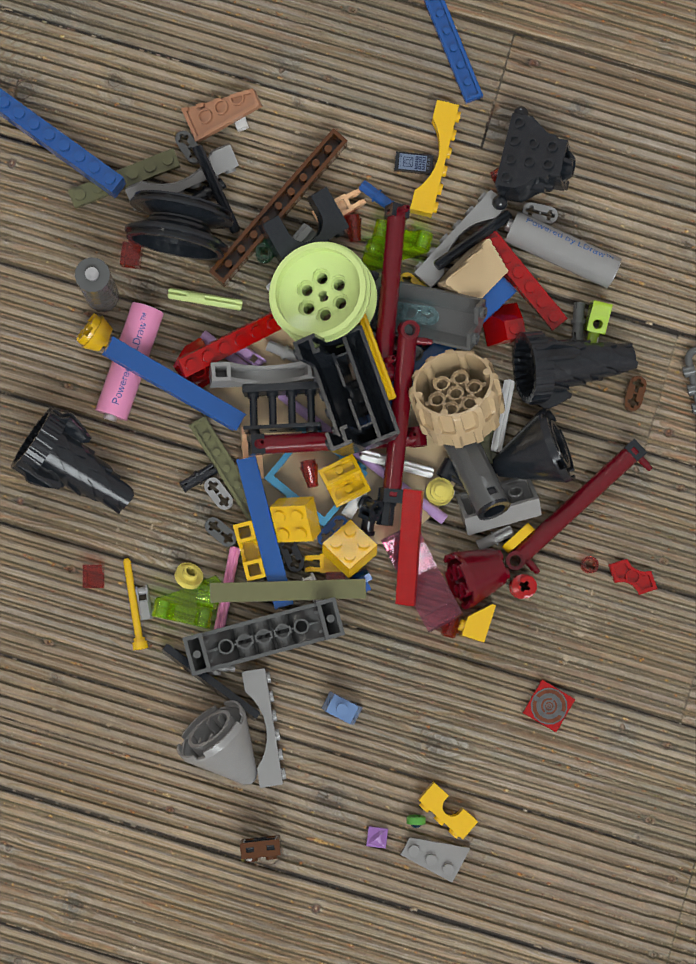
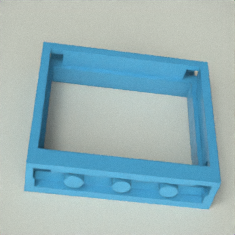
(271, 479)

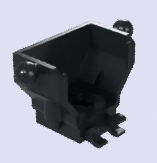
(531, 161)

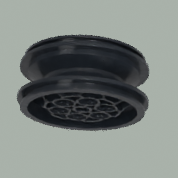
(179, 225)

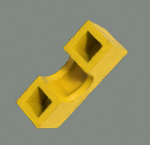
(249, 551)
(459, 823)

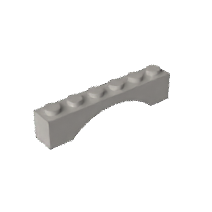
(221, 159)
(475, 216)
(235, 375)
(257, 687)

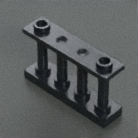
(272, 391)

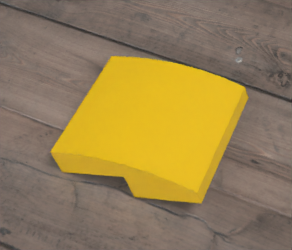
(344, 480)

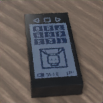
(413, 163)

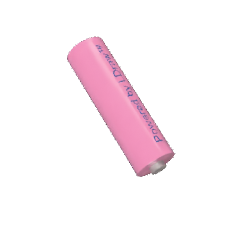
(121, 384)

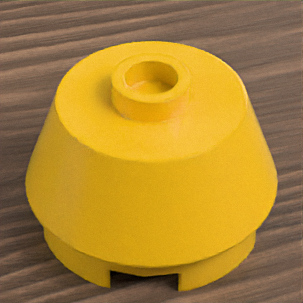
(95, 333)

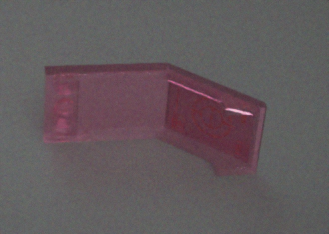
(433, 598)

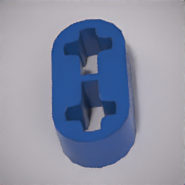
(329, 527)

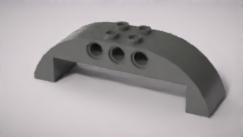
(263, 636)

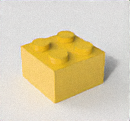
(295, 519)
(349, 549)

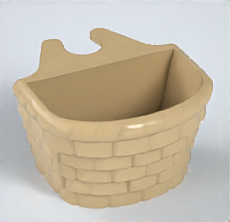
(475, 271)

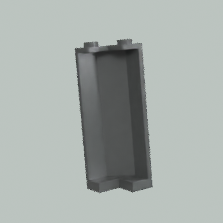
(459, 315)

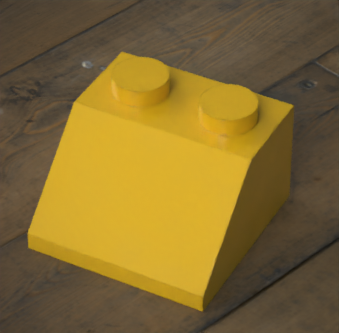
(477, 624)

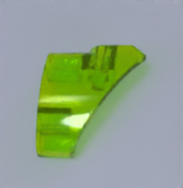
(415, 244)
(188, 605)

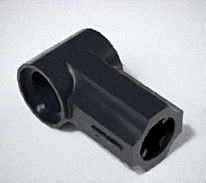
(448, 472)
(387, 515)

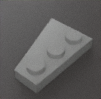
(437, 857)

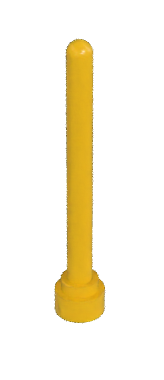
(139, 641)

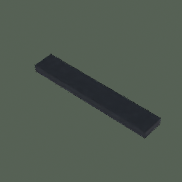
(210, 682)

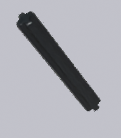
(214, 183)
(472, 240)

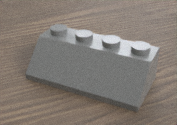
(523, 506)

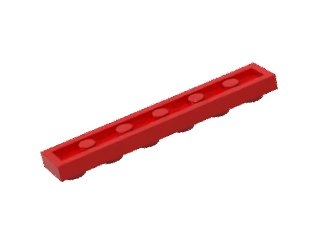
(528, 284)
(227, 344)

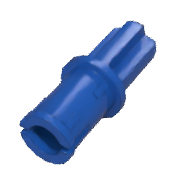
(375, 194)

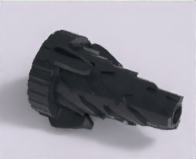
(549, 366)
(57, 458)

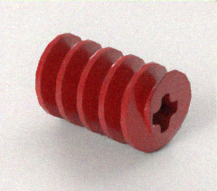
(530, 585)

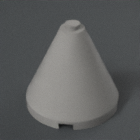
(221, 743)

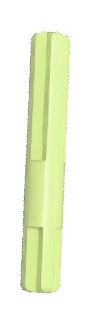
(205, 299)

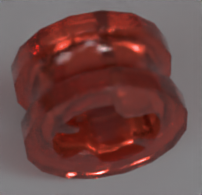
(583, 566)

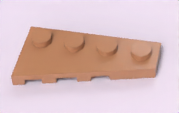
(213, 116)

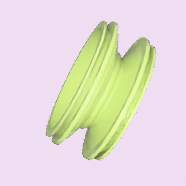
(304, 271)

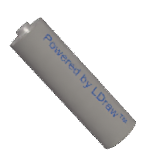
(562, 249)

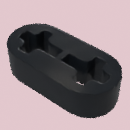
(296, 552)

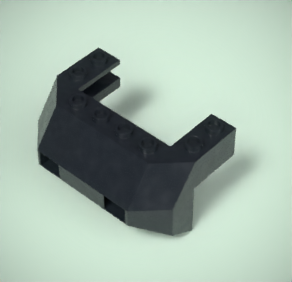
(346, 398)

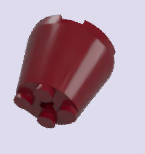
(475, 574)

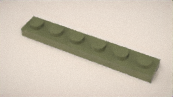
(139, 171)

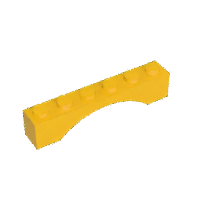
(443, 121)

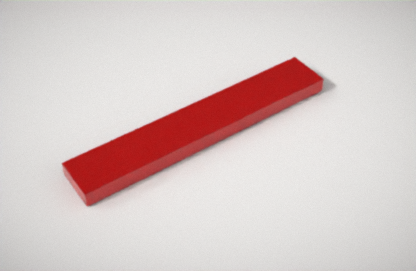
(409, 547)

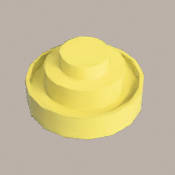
(439, 491)
(188, 575)

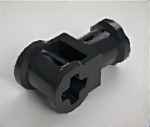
(369, 513)

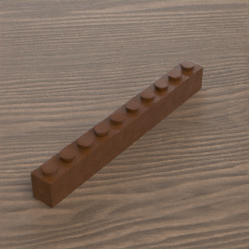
(279, 205)

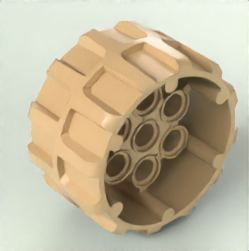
(457, 398)

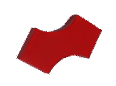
(639, 580)

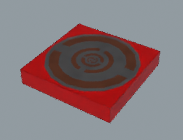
(548, 706)

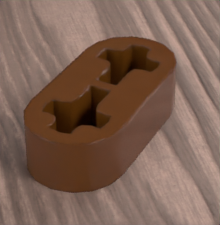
(638, 395)

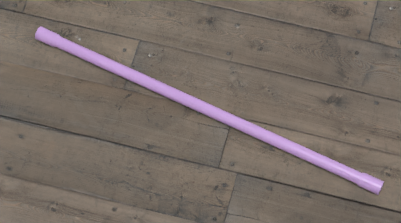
(431, 509)

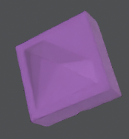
(377, 837)

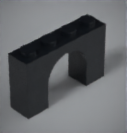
(330, 224)

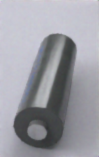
(97, 284)

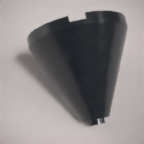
(536, 452)

